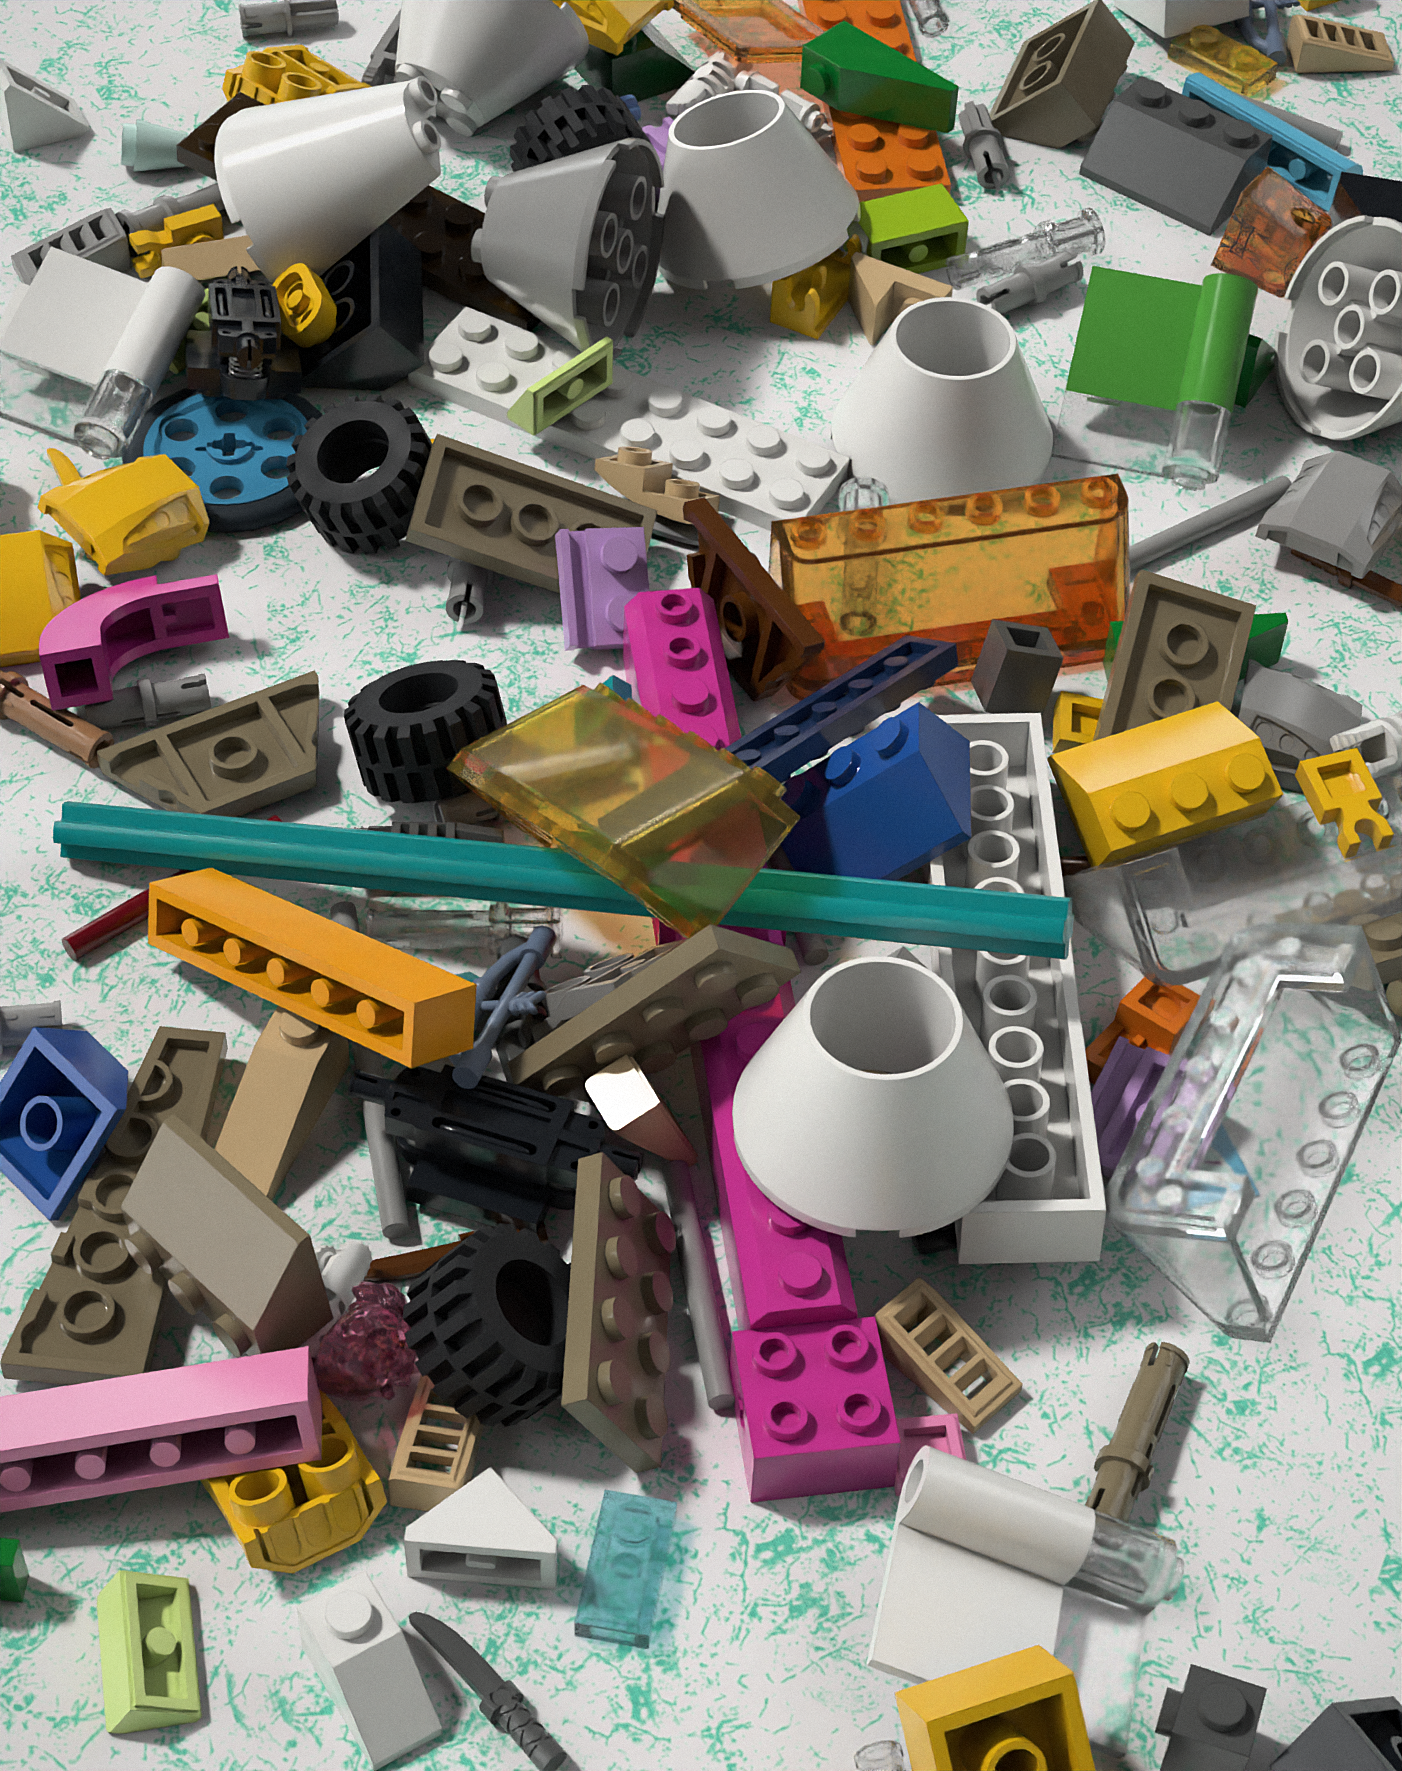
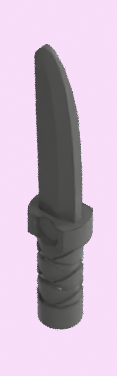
(499, 1698)

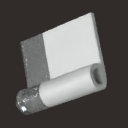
(92, 350)
(1006, 1566)

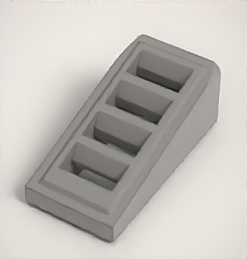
(92, 238)

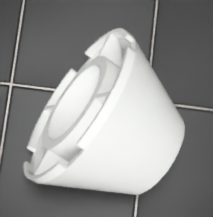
(748, 194)
(944, 407)
(870, 1146)

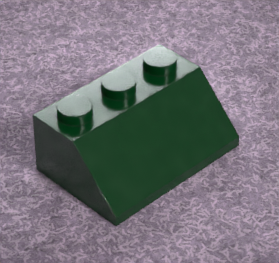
(642, 69)

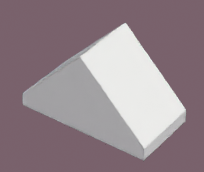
(35, 112)
(482, 1538)

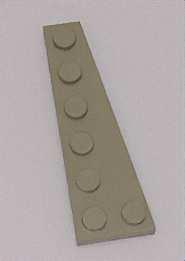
(96, 1304)

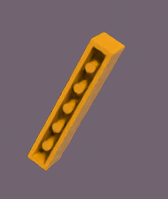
(313, 966)

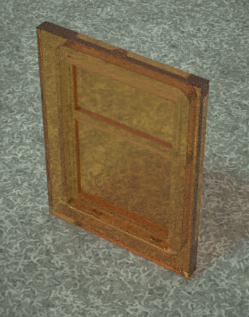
(751, 28)

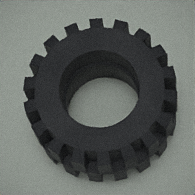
(572, 125)
(343, 448)
(415, 725)
(492, 1324)

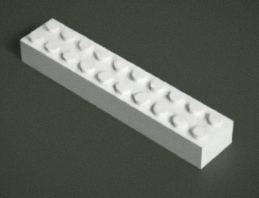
(1023, 1011)

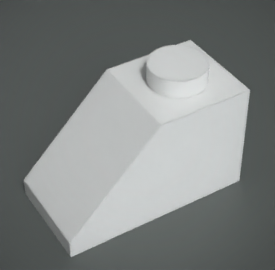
(368, 1670)

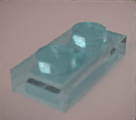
(626, 1569)

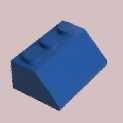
(883, 800)

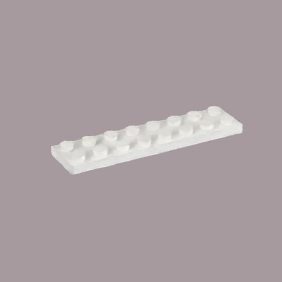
(749, 464)

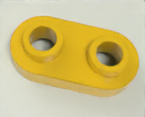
(305, 306)

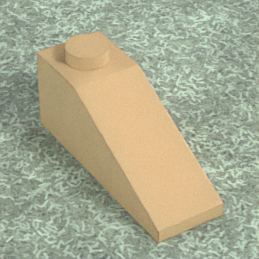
(281, 1097)

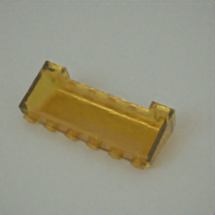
(633, 801)

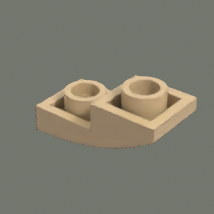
(650, 482)

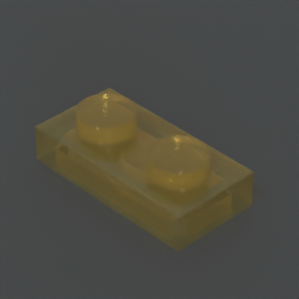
(1223, 60)

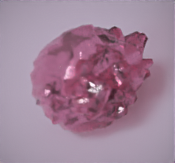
(367, 1347)

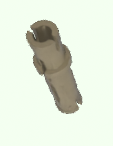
(1126, 1461)

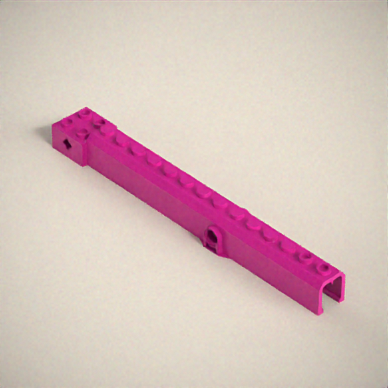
(802, 1365)

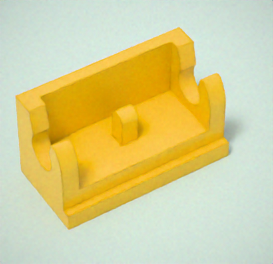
(814, 295)

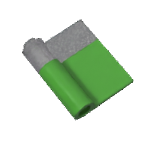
(1156, 374)

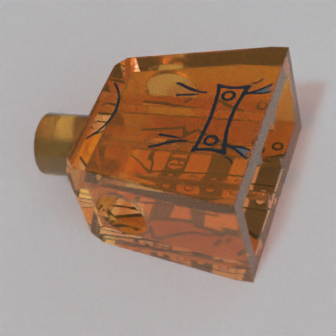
(1270, 233)

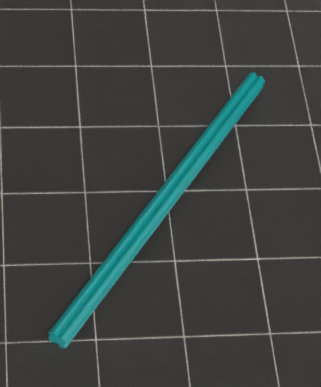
(554, 879)

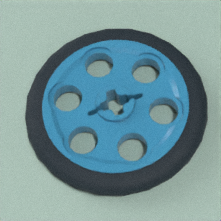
(262, 499)

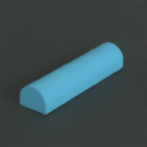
(1293, 154)

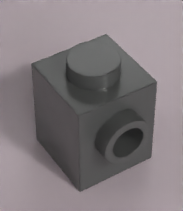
(1016, 668)
(1210, 1722)

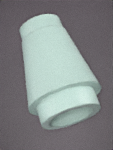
(150, 146)

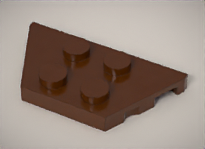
(759, 624)

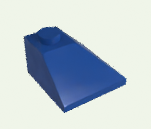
(58, 1114)

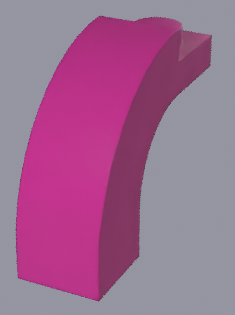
(119, 624)

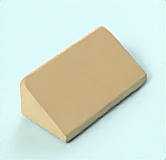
(210, 258)

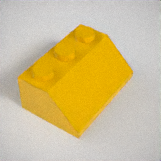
(1164, 782)

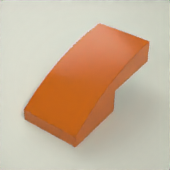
(1147, 1017)

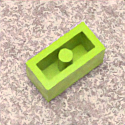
(912, 229)

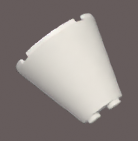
(325, 170)

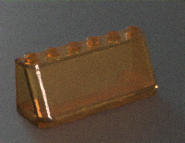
(954, 564)

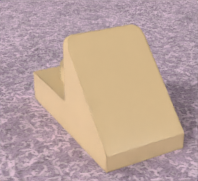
(883, 291)

